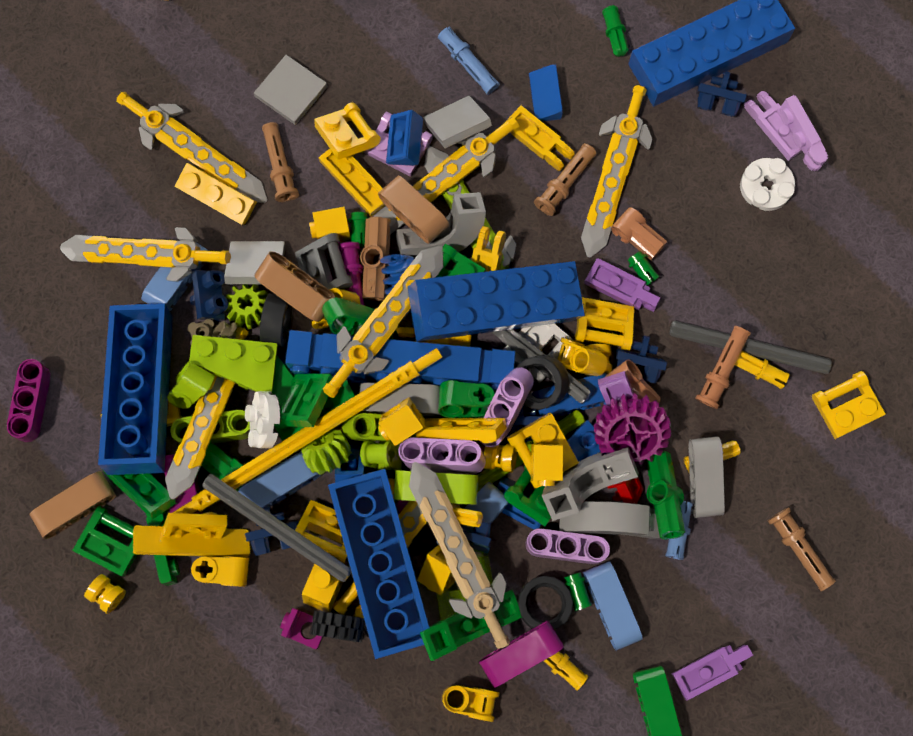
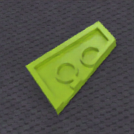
(240, 361)

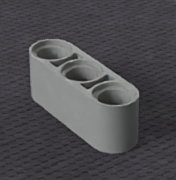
(423, 396)
(706, 477)

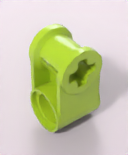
(190, 386)
(381, 455)

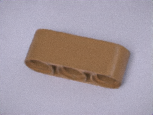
(413, 209)
(293, 285)
(71, 504)

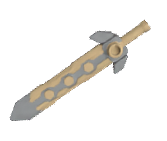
(459, 555)

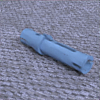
(461, 52)

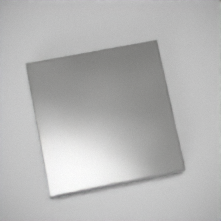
(290, 89)
(457, 121)
(246, 259)

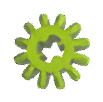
(244, 296)
(326, 452)

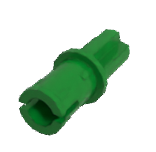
(615, 30)

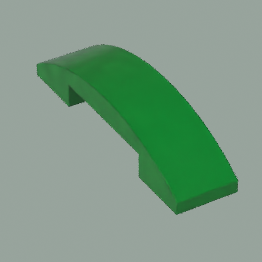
(459, 629)

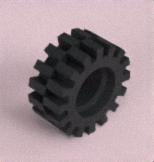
(337, 626)

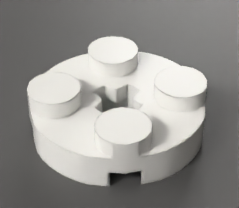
(773, 170)
(262, 417)

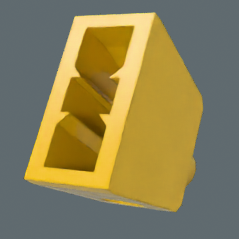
(321, 589)

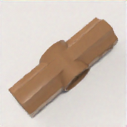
(376, 242)

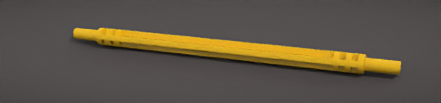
(308, 434)

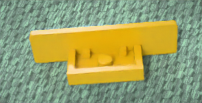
(191, 536)

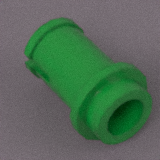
(358, 226)
(642, 268)
(578, 591)

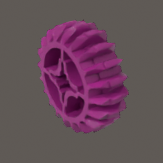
(646, 420)

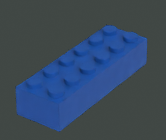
(709, 47)
(495, 301)
(136, 390)
(379, 562)

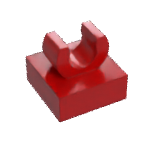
(628, 491)

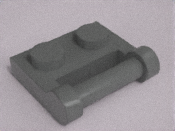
(314, 262)

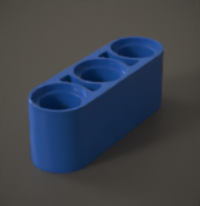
(569, 404)

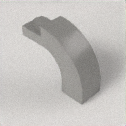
(464, 226)
(587, 478)
(612, 519)

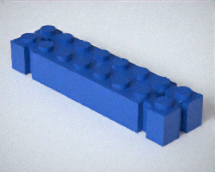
(318, 355)

